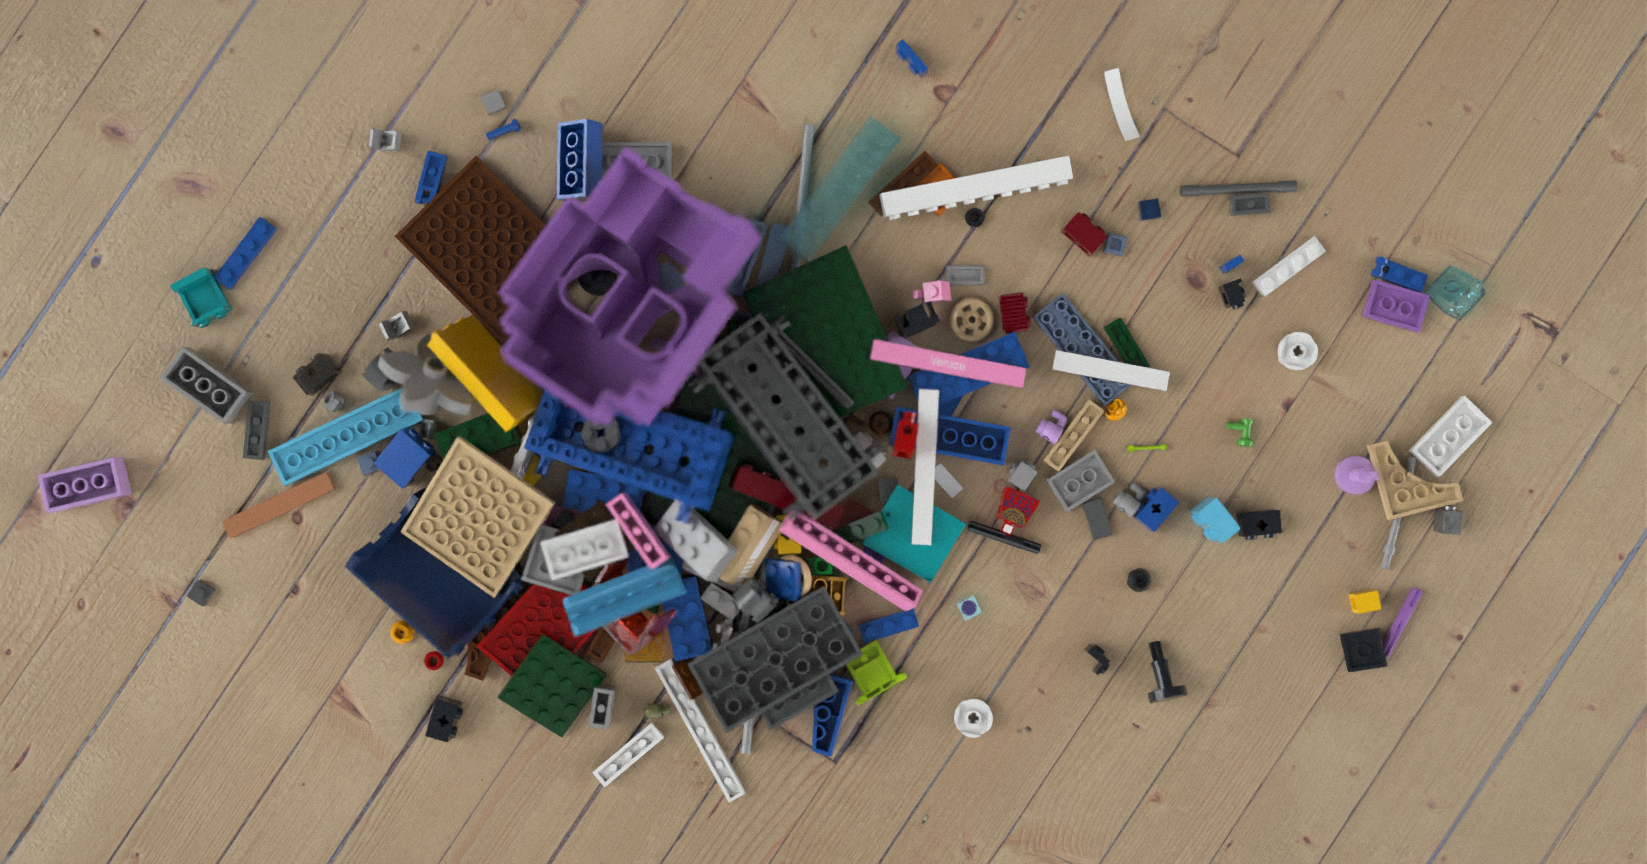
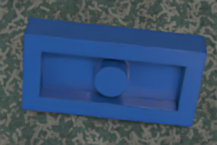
(906, 53)

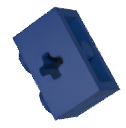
(1165, 505)

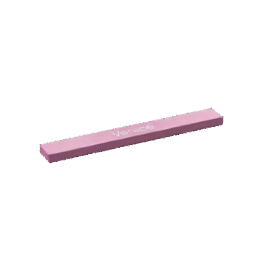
(948, 363)

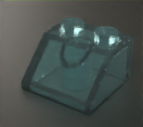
(1456, 292)

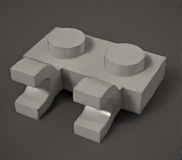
(726, 628)

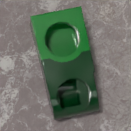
(818, 566)

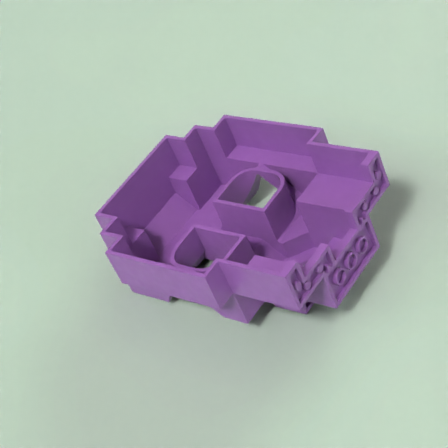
(622, 230)

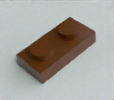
(687, 678)

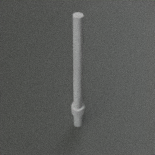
(1389, 549)

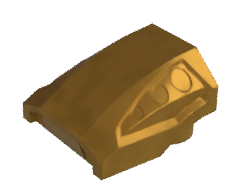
(834, 586)

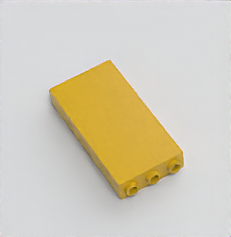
(482, 369)

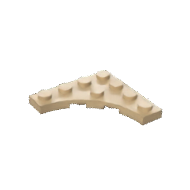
(1404, 492)

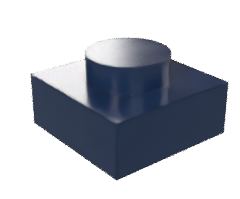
(1149, 209)

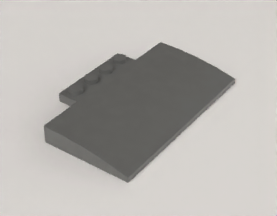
(777, 664)

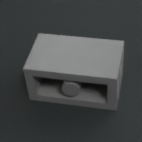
(721, 600)
(602, 706)

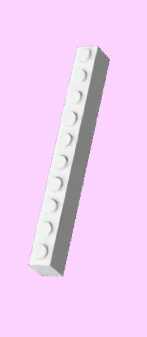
(976, 186)

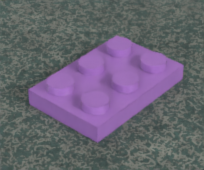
(1396, 306)

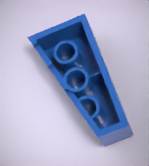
(830, 715)

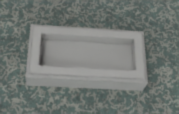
(965, 275)

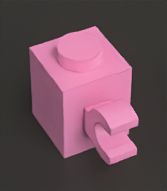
(934, 291)

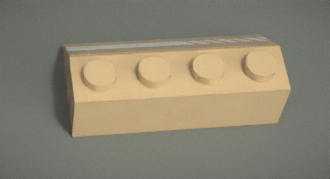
(753, 540)

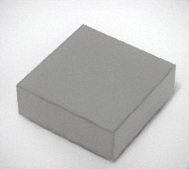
(493, 102)

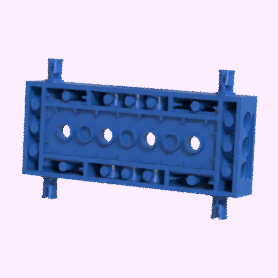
(673, 437)

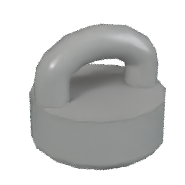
(333, 401)

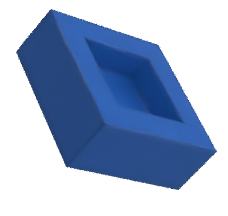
(1231, 264)

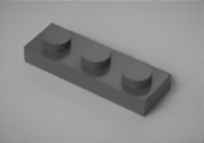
(256, 430)

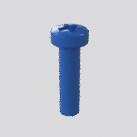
(504, 129)

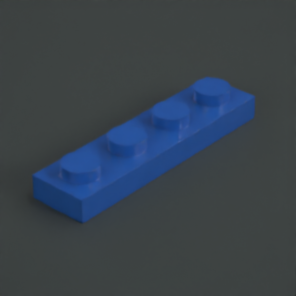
(245, 253)

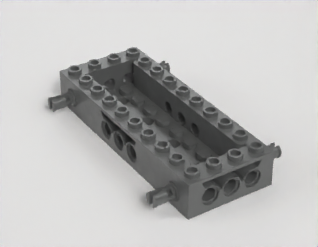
(773, 425)

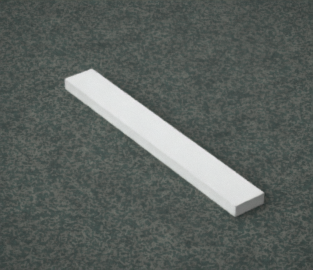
(925, 466)
(701, 733)

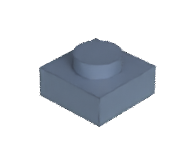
(367, 464)

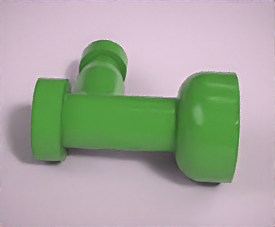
(1245, 425)

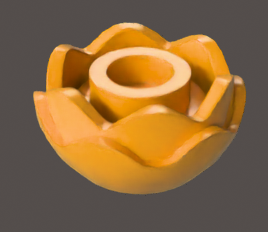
(1116, 410)
(408, 632)

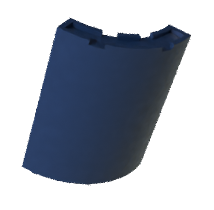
(425, 590)

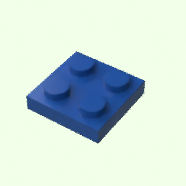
(783, 578)

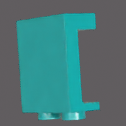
(202, 297)

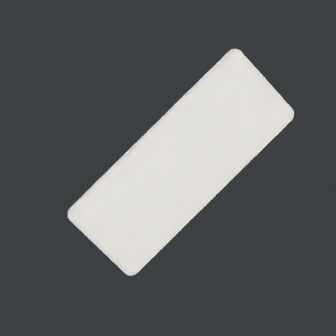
(947, 481)

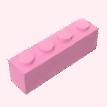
(638, 530)

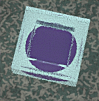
(969, 608)

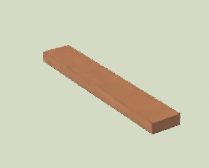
(279, 505)

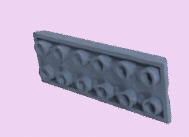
(1073, 335)

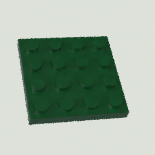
(551, 685)

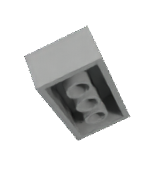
(206, 385)
(696, 542)

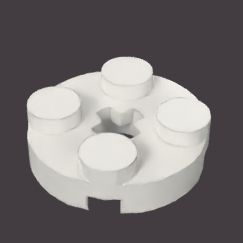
(1306, 345)
(964, 724)

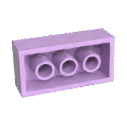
(84, 485)

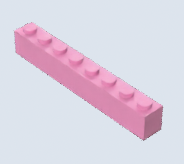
(851, 561)

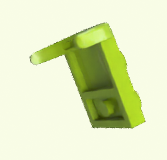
(873, 672)

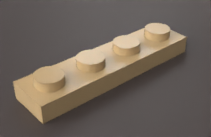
(1073, 435)

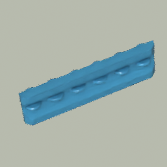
(623, 596)

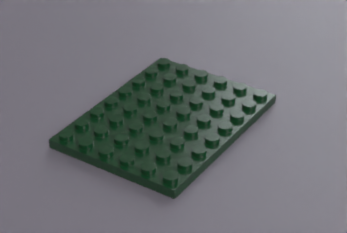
(832, 325)
(728, 504)

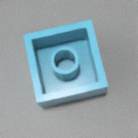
(1214, 519)

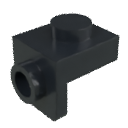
(1098, 653)

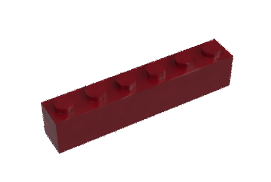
(775, 492)

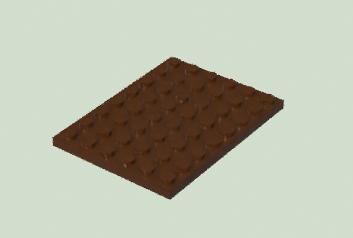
(474, 241)

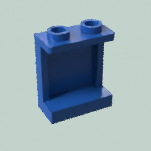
(405, 456)

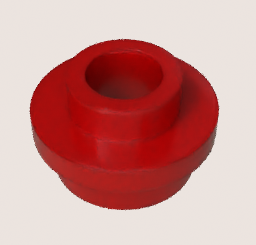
(428, 660)

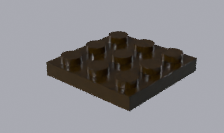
(593, 516)

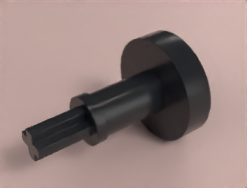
(1166, 690)

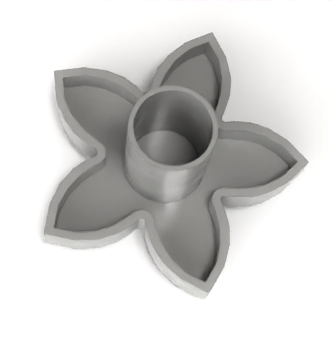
(426, 381)

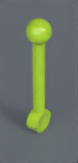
(1131, 448)

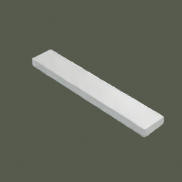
(1110, 370)

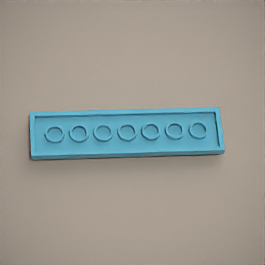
(342, 437)

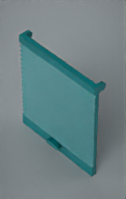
(897, 540)

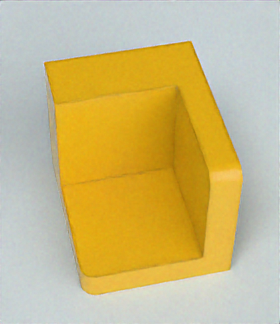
(1365, 601)

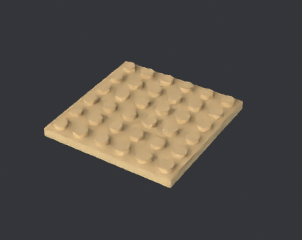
(477, 517)

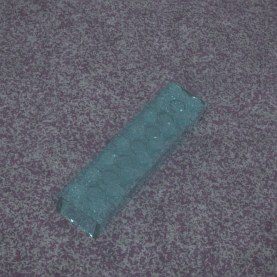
(839, 189)

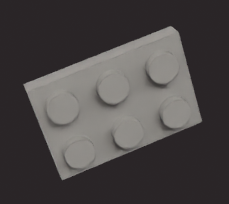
(1080, 481)

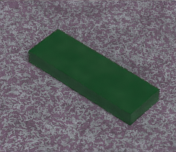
(1125, 343)

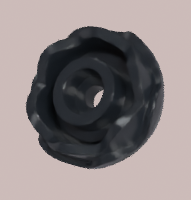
(1133, 577)

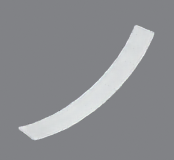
(1120, 105)

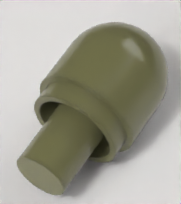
(656, 710)

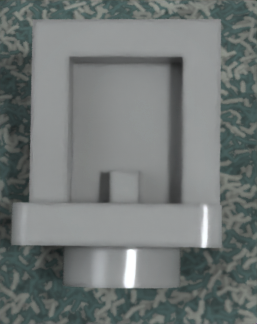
(385, 140)
(396, 326)

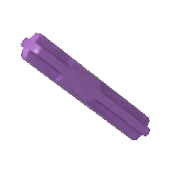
(1401, 620)

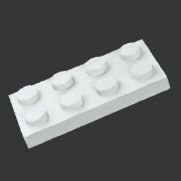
(1450, 436)
(584, 549)

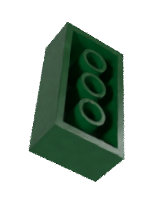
(482, 433)

